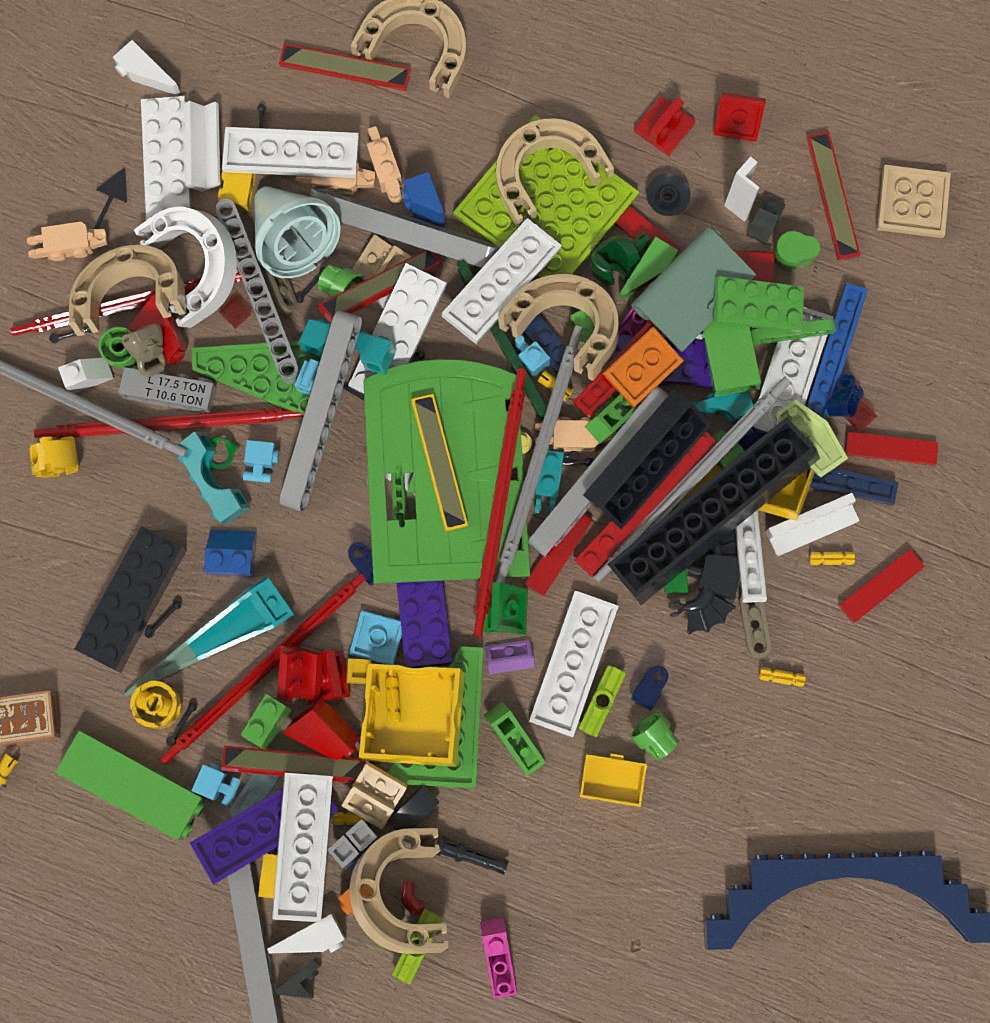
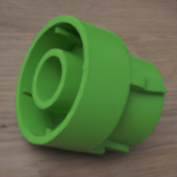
(336, 280)
(109, 342)
(655, 736)

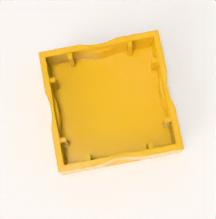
(429, 716)

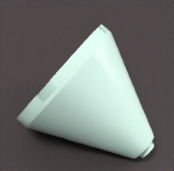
(293, 231)

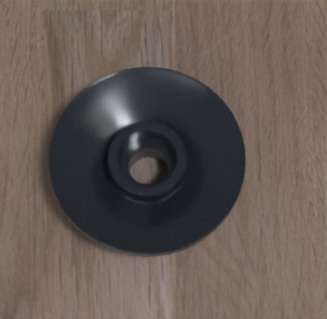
(668, 185)

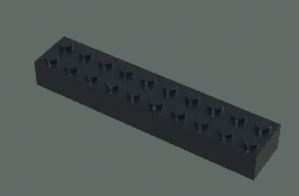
(714, 510)

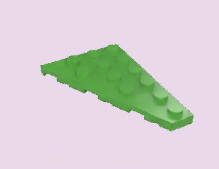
(253, 371)
(465, 774)

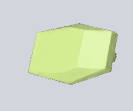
(818, 433)

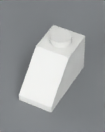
(85, 374)

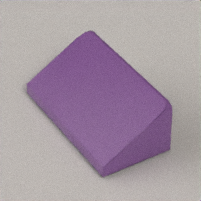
(509, 656)

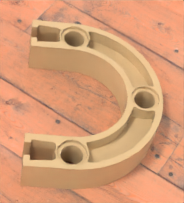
(444, 22)
(547, 134)
(117, 266)
(568, 291)
(371, 911)

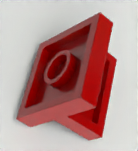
(739, 116)
(665, 125)
(299, 673)
(333, 677)

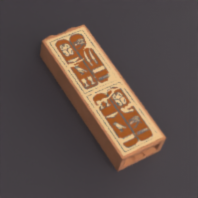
(28, 718)

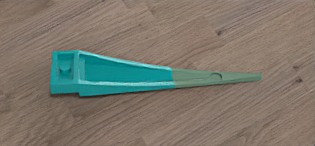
(244, 617)

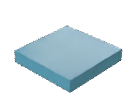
(376, 638)

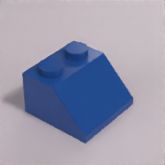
(422, 199)
(230, 553)

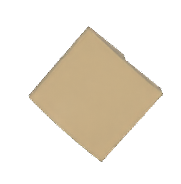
(378, 257)
(374, 795)

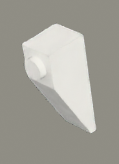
(142, 69)
(314, 938)

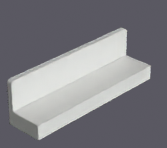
(202, 146)
(743, 190)
(813, 525)

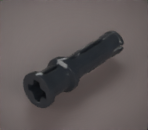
(461, 852)

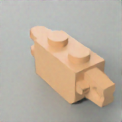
(384, 165)
(340, 185)
(67, 241)
(573, 436)

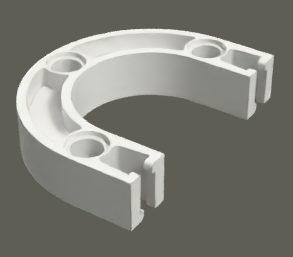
(219, 257)

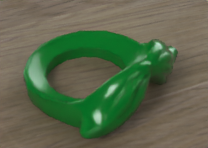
(231, 448)

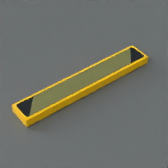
(439, 463)

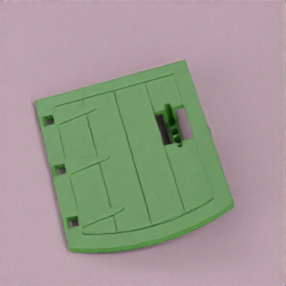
(474, 424)

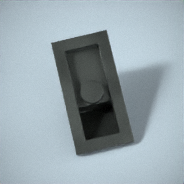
(766, 219)
(295, 985)

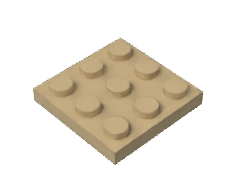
(913, 201)

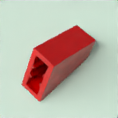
(173, 340)
(323, 731)

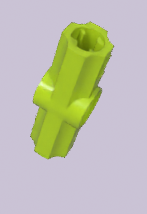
(608, 687)
(409, 963)

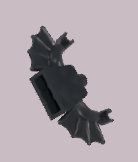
(717, 587)

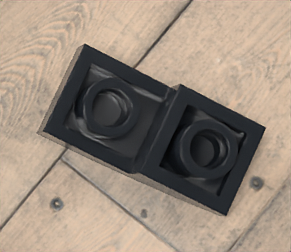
(414, 809)

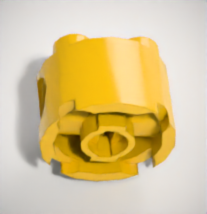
(53, 457)
(156, 705)

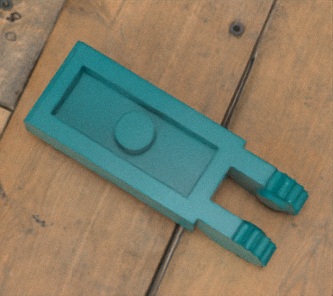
(549, 480)

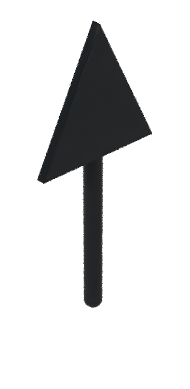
(115, 188)

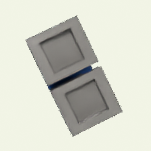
(353, 845)

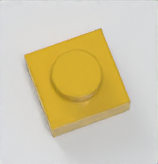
(357, 670)

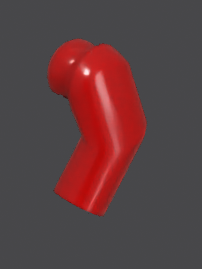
(408, 899)

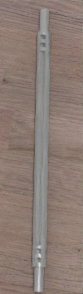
(90, 408)
(539, 455)
(699, 470)

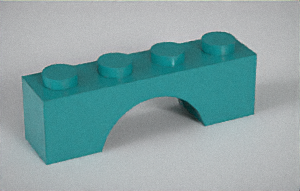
(375, 352)
(730, 406)
(225, 503)

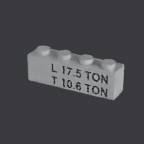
(168, 390)

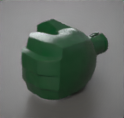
(617, 255)

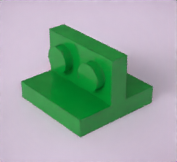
(507, 610)

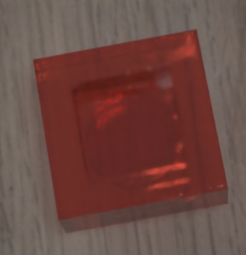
(234, 312)
(862, 418)

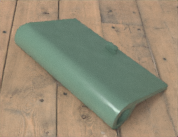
(687, 286)

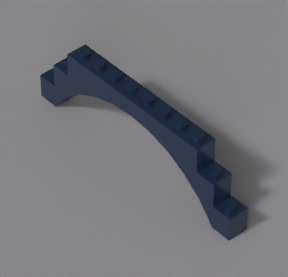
(777, 877)

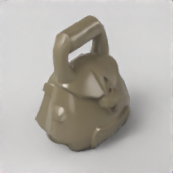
(144, 346)

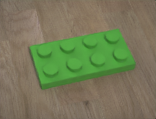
(758, 304)

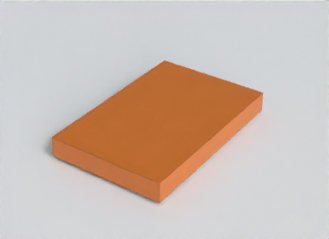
(643, 367)

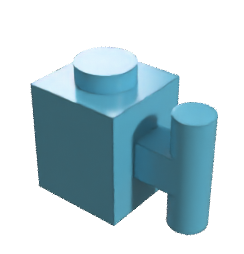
(532, 357)
(307, 376)
(260, 456)
(212, 782)

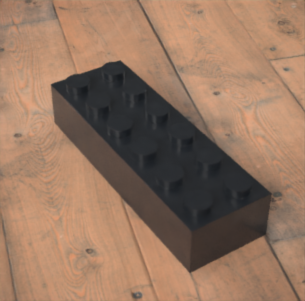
(647, 459)
(130, 599)

